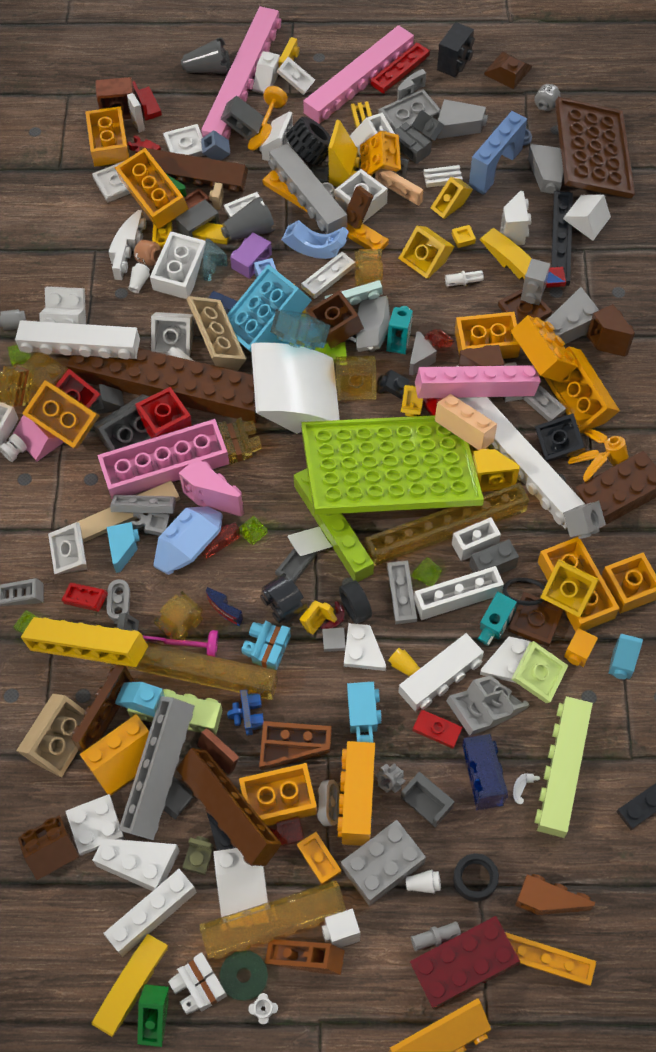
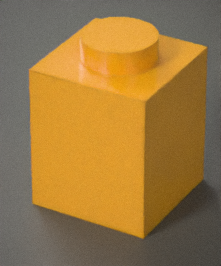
(580, 648)

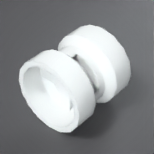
(13, 447)

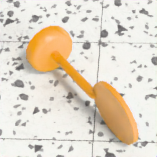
(275, 98)

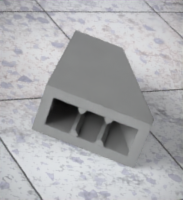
(461, 119)
(547, 167)

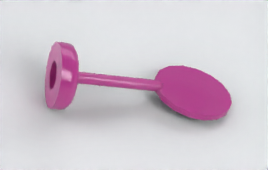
(211, 644)

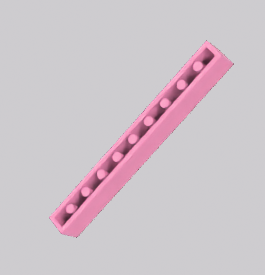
(243, 70)

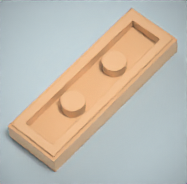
(400, 185)

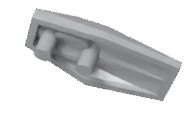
(375, 320)

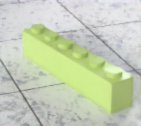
(564, 767)

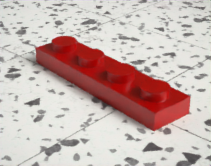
(400, 67)

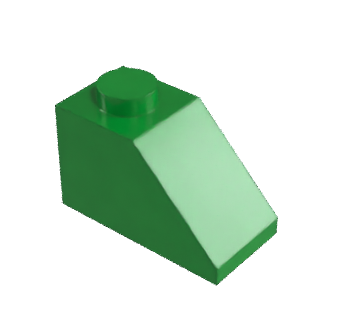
(152, 1015)

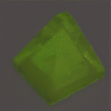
(427, 572)

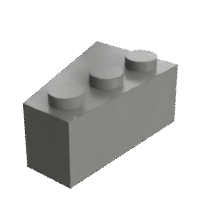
(573, 317)

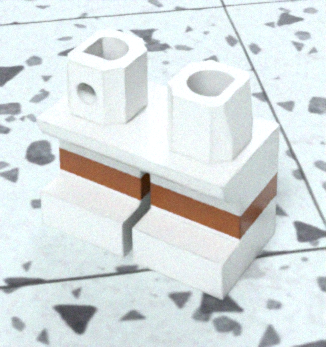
(200, 982)

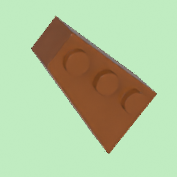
(292, 742)

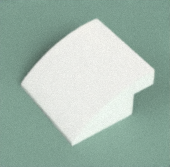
(293, 385)

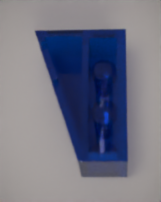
(484, 772)

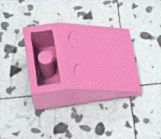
(210, 489)

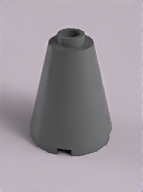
(208, 59)
(250, 219)

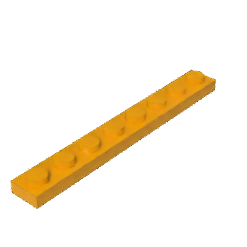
(363, 236)

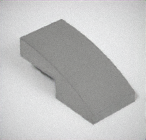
(412, 83)

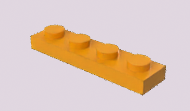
(553, 960)

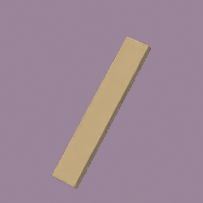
(97, 524)

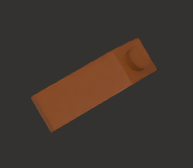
(305, 956)

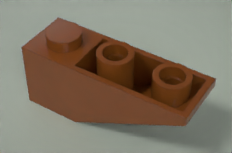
(546, 898)

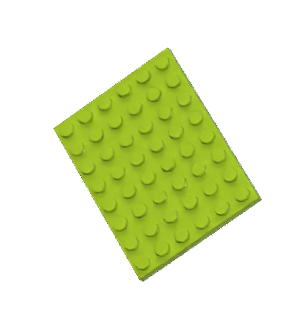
(388, 465)

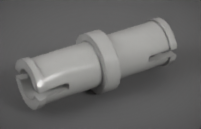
(435, 936)

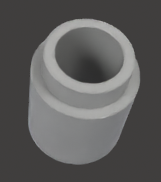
(10, 319)

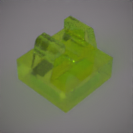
(253, 530)

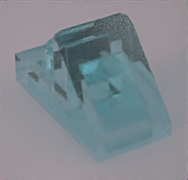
(212, 257)

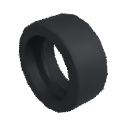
(355, 602)
(485, 862)

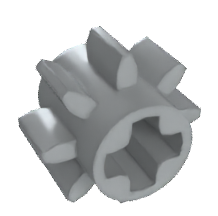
(390, 778)

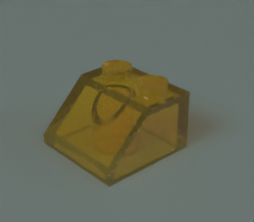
(356, 377)

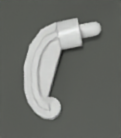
(520, 784)

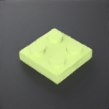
(539, 672)

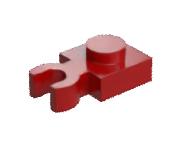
(146, 144)

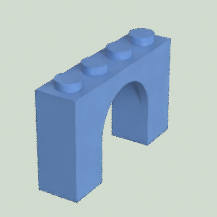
(504, 141)

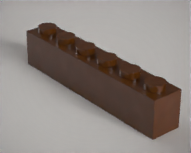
(201, 170)
(228, 807)

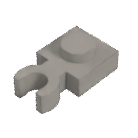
(154, 523)

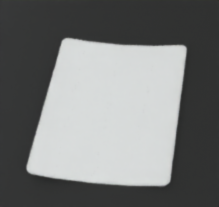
(309, 541)

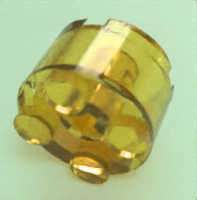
(369, 266)
(179, 616)

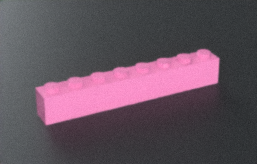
(357, 75)

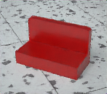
(149, 105)

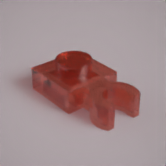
(439, 338)
(289, 831)

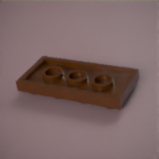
(102, 711)

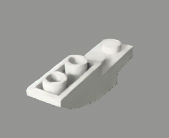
(125, 242)

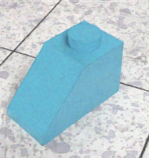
(122, 544)
(625, 656)
(140, 697)

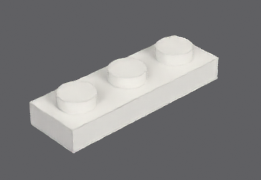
(328, 275)

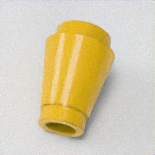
(403, 662)

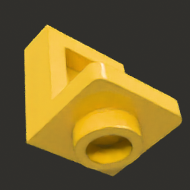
(411, 403)
(316, 615)

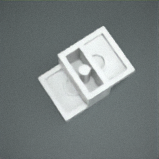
(64, 305)

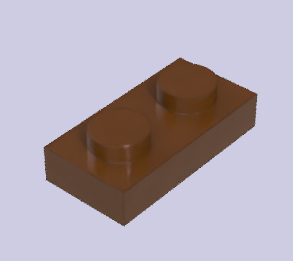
(358, 206)

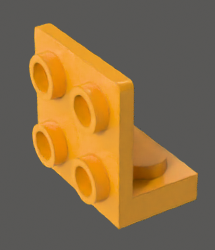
(380, 152)

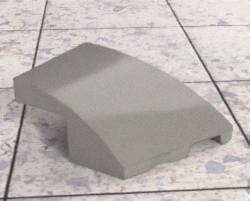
(485, 705)

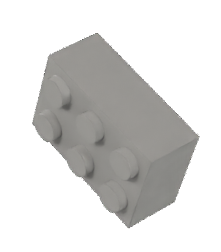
(383, 862)

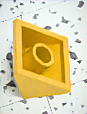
(569, 588)

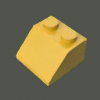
(426, 251)
(494, 470)

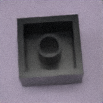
(455, 49)

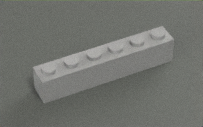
(307, 189)
(157, 767)

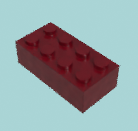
(465, 962)

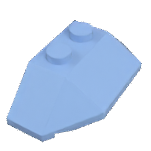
(186, 538)

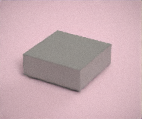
(333, 639)

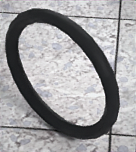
(528, 580)

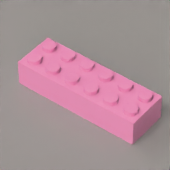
(162, 458)

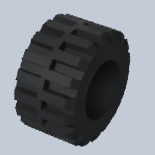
(309, 140)

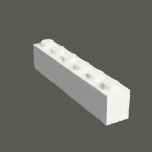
(78, 339)

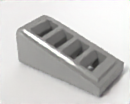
(34, 592)

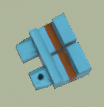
(269, 645)

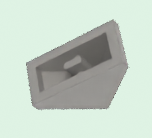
(422, 354)

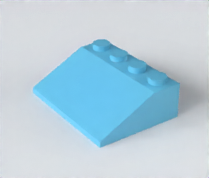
(256, 309)

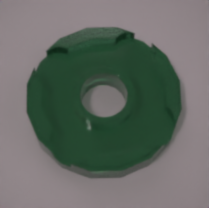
(230, 969)

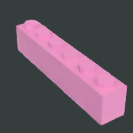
(477, 381)

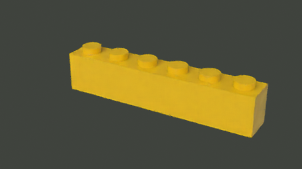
(85, 641)

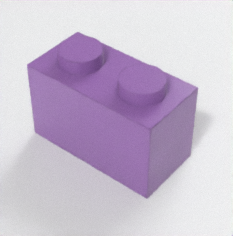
(251, 251)

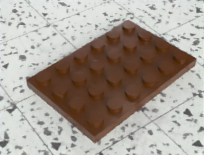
(594, 148)

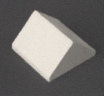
(589, 215)
(67, 549)

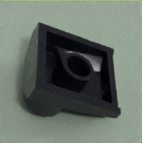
(560, 438)

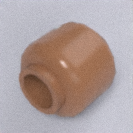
(147, 252)

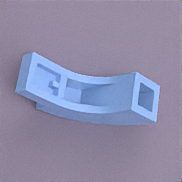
(312, 243)

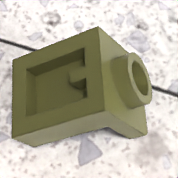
(198, 855)

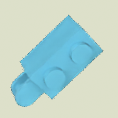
(362, 709)

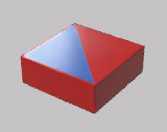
(556, 277)

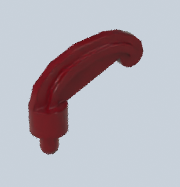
(340, 614)

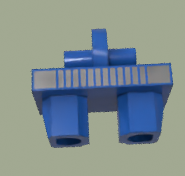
(251, 722)

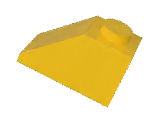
(451, 197)

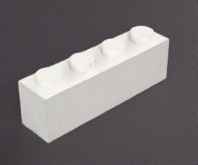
(458, 593)
(441, 672)
(150, 912)

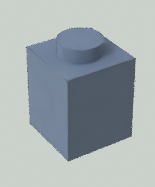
(215, 146)

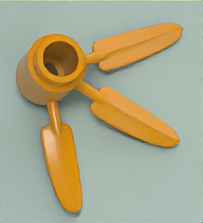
(615, 451)

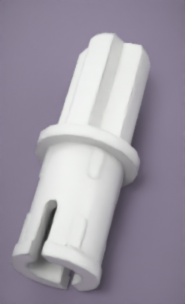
(463, 278)

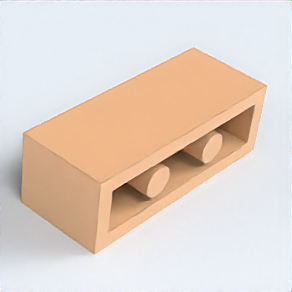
(465, 422)

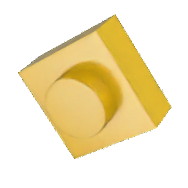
(463, 236)

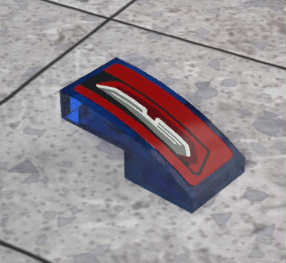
(220, 604)

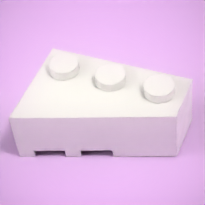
(137, 861)

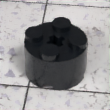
(283, 598)

